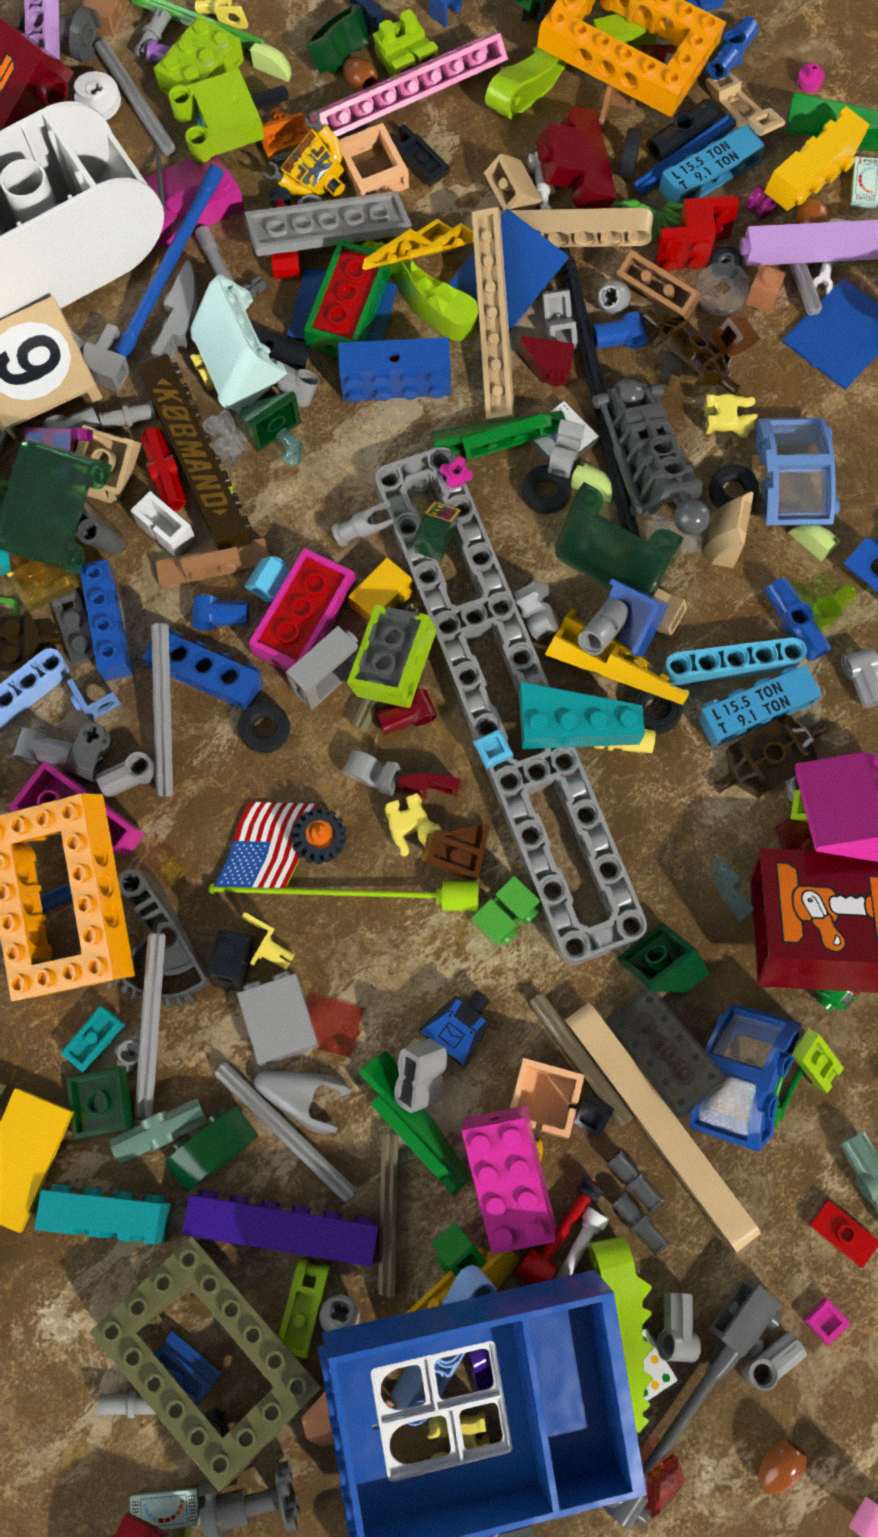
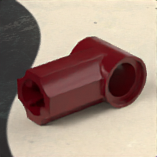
(396, 717)

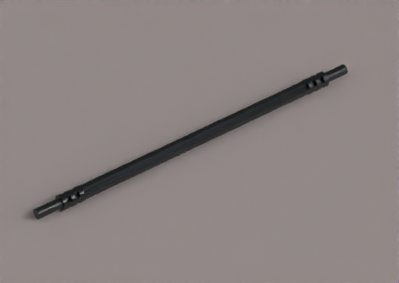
(596, 386)

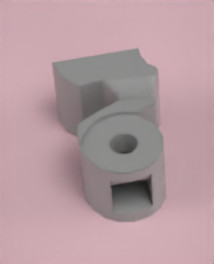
(566, 449)
(540, 616)
(368, 770)

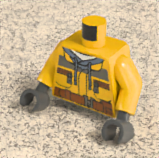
(313, 164)

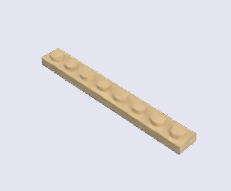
(493, 314)

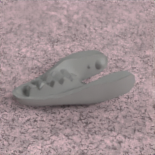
(294, 1093)

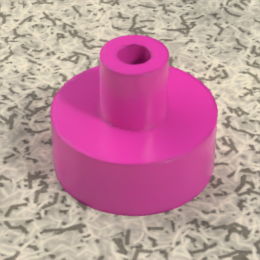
(810, 78)

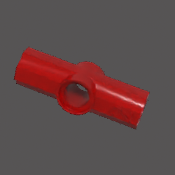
(163, 468)

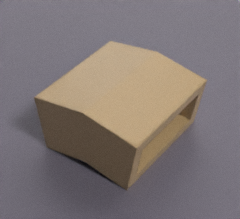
(673, 614)

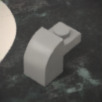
(106, 366)

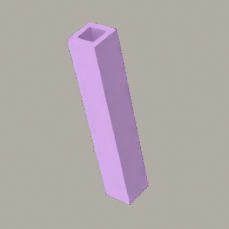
(810, 242)

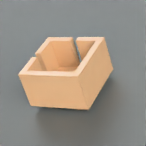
(547, 1095)

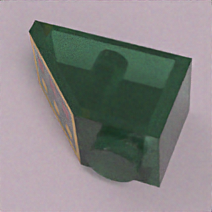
(436, 530)

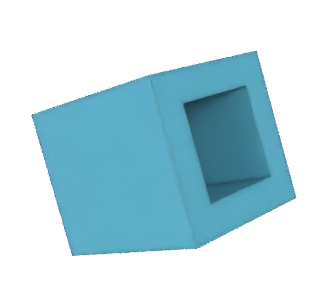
(268, 578)

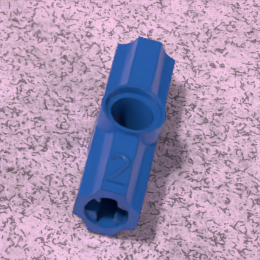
(732, 48)
(788, 604)

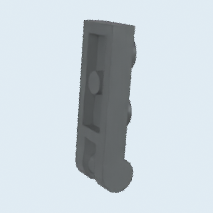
(75, 628)

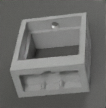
(324, 667)

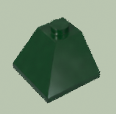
(267, 417)
(664, 961)

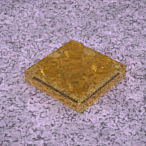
(41, 584)

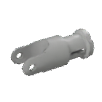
(361, 525)

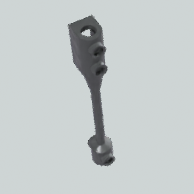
(739, 1333)

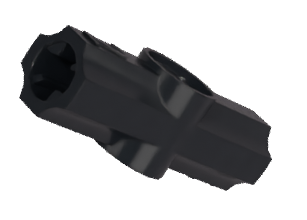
(682, 129)

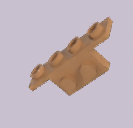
(210, 563)

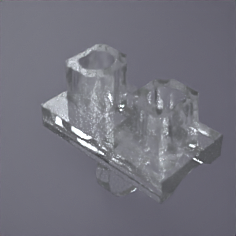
(227, 439)

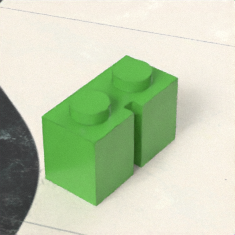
(506, 912)

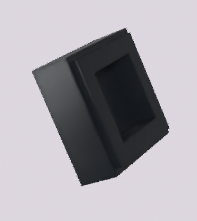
(593, 1115)

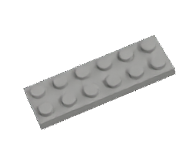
(326, 223)

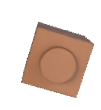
(765, 288)

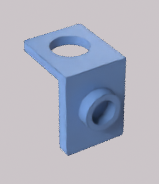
(92, 710)

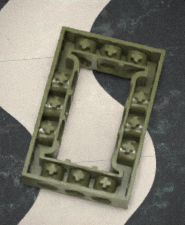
(291, 1381)

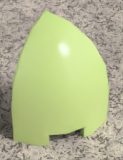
(270, 61)
(594, 477)
(815, 539)

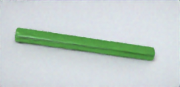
(187, 17)

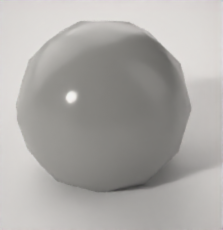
(614, 296)
(339, 1312)

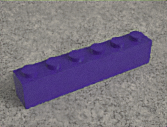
(281, 1229)

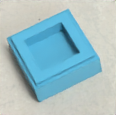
(492, 749)

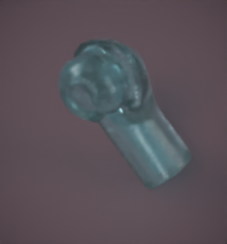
(294, 447)

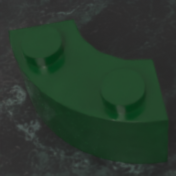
(338, 39)
(211, 1147)

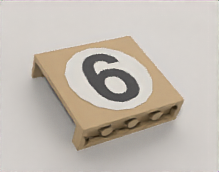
(39, 364)

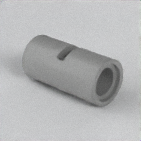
(603, 627)

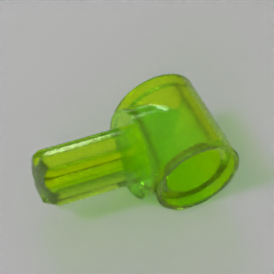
(833, 606)

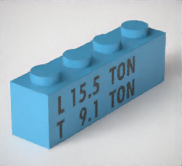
(712, 166)
(759, 705)

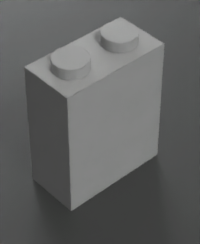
(277, 1018)

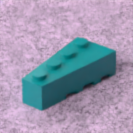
(576, 719)
(104, 1215)

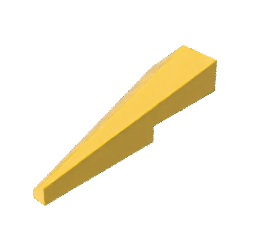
(429, 240)
(614, 662)

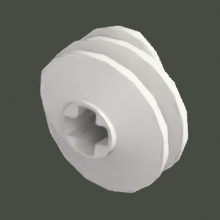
(99, 92)

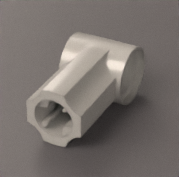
(301, 382)
(76, 420)
(863, 671)
(37, 747)
(124, 775)
(677, 1339)
(777, 1360)

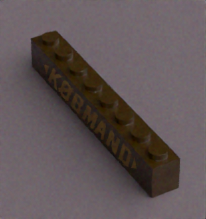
(194, 454)

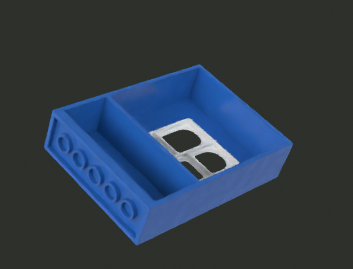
(558, 1399)

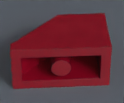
(547, 359)

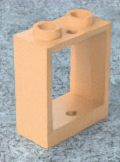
(391, 179)

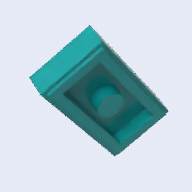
(92, 1038)

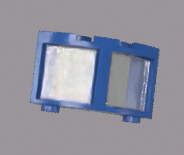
(752, 1053)

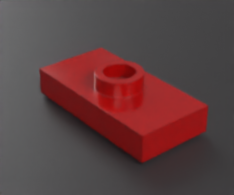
(844, 1233)

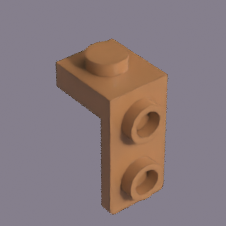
(614, 97)

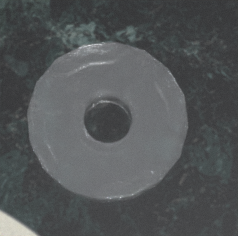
(726, 303)

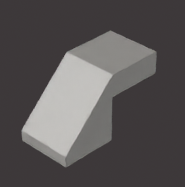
(558, 316)

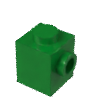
(456, 1251)

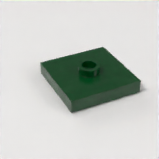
(99, 1102)

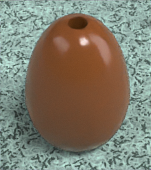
(359, 73)
(812, 212)
(781, 1466)

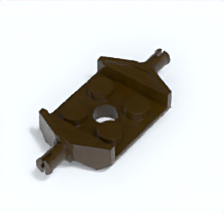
(694, 349)
(23, 640)
(754, 770)

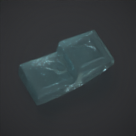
(724, 881)

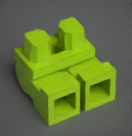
(403, 44)

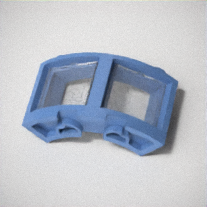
(798, 471)

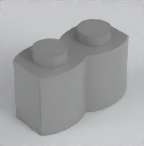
(420, 1075)

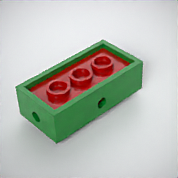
(346, 300)

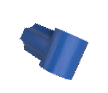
(628, 331)
(212, 612)

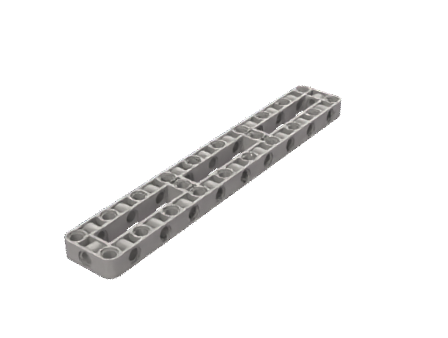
(572, 785)

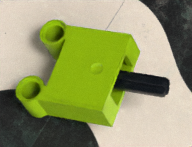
(225, 111)

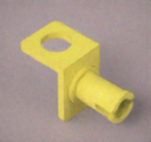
(222, 9)
(269, 949)

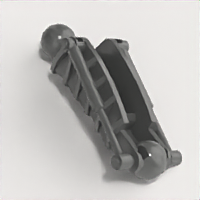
(654, 466)

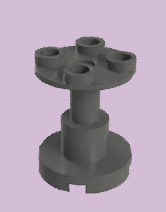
(76, 31)
(235, 1508)

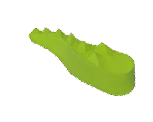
(523, 83)
(434, 301)
(616, 1266)

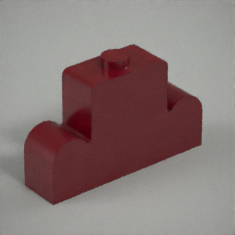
(577, 159)

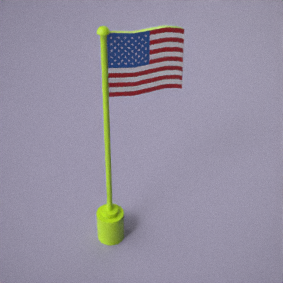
(265, 861)

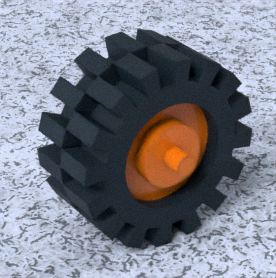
(318, 836)

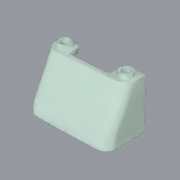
(231, 347)

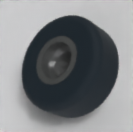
(727, 254)

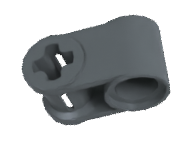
(86, 755)

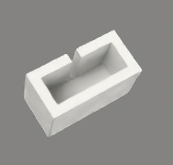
(163, 524)

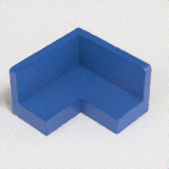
(645, 615)

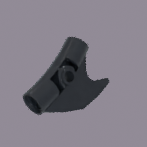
(282, 349)

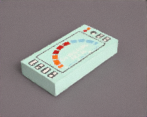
(864, 183)
(167, 1508)

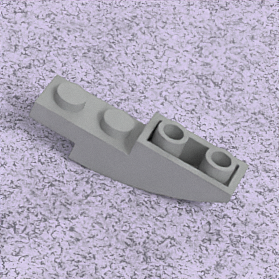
(181, 308)

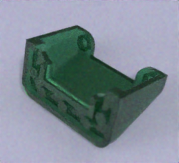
(47, 504)
(609, 551)

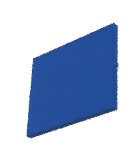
(528, 266)
(308, 293)
(841, 337)

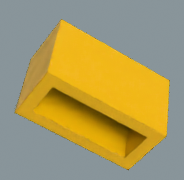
(384, 587)

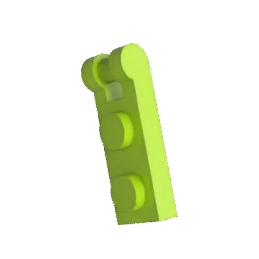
(817, 1060)
(304, 1306)

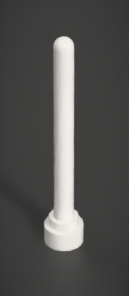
(591, 1223)

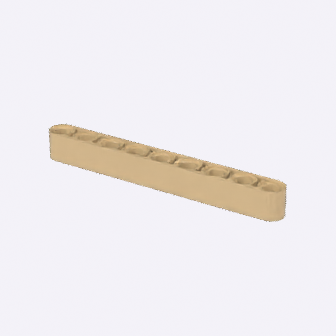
(663, 1129)

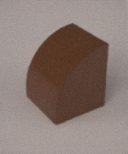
(735, 336)

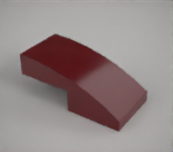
(422, 783)

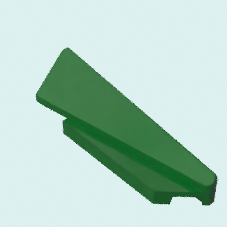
(810, 114)
(498, 435)
(415, 1128)

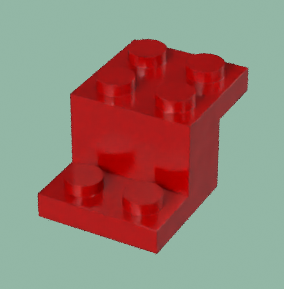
(699, 226)

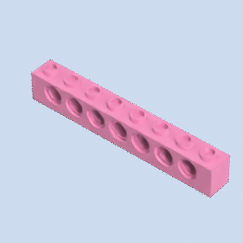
(412, 84)

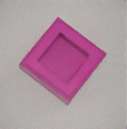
(826, 1321)

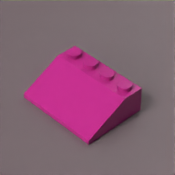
(180, 188)
(842, 804)

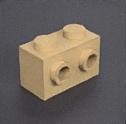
(512, 184)

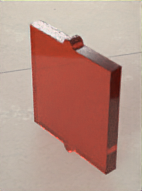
(335, 1025)

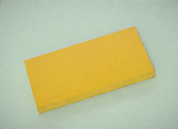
(28, 1144)

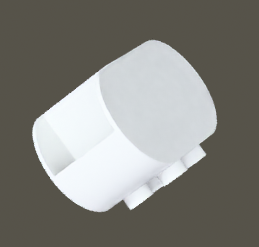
(69, 208)

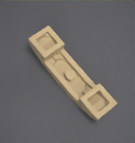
(733, 101)

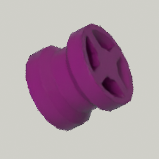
(760, 203)

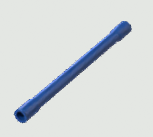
(206, 190)

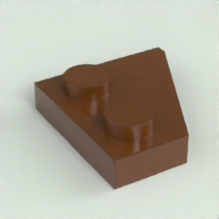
(457, 850)

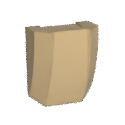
(115, 451)
(728, 531)

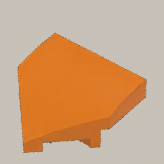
(283, 132)

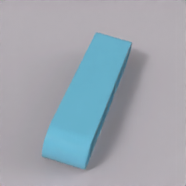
(746, 655)

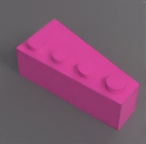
(53, 784)

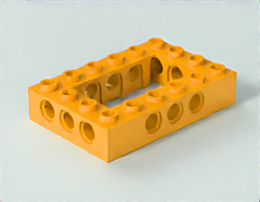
(621, 65)
(94, 892)

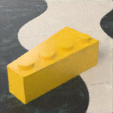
(818, 160)

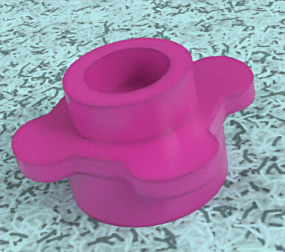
(456, 480)

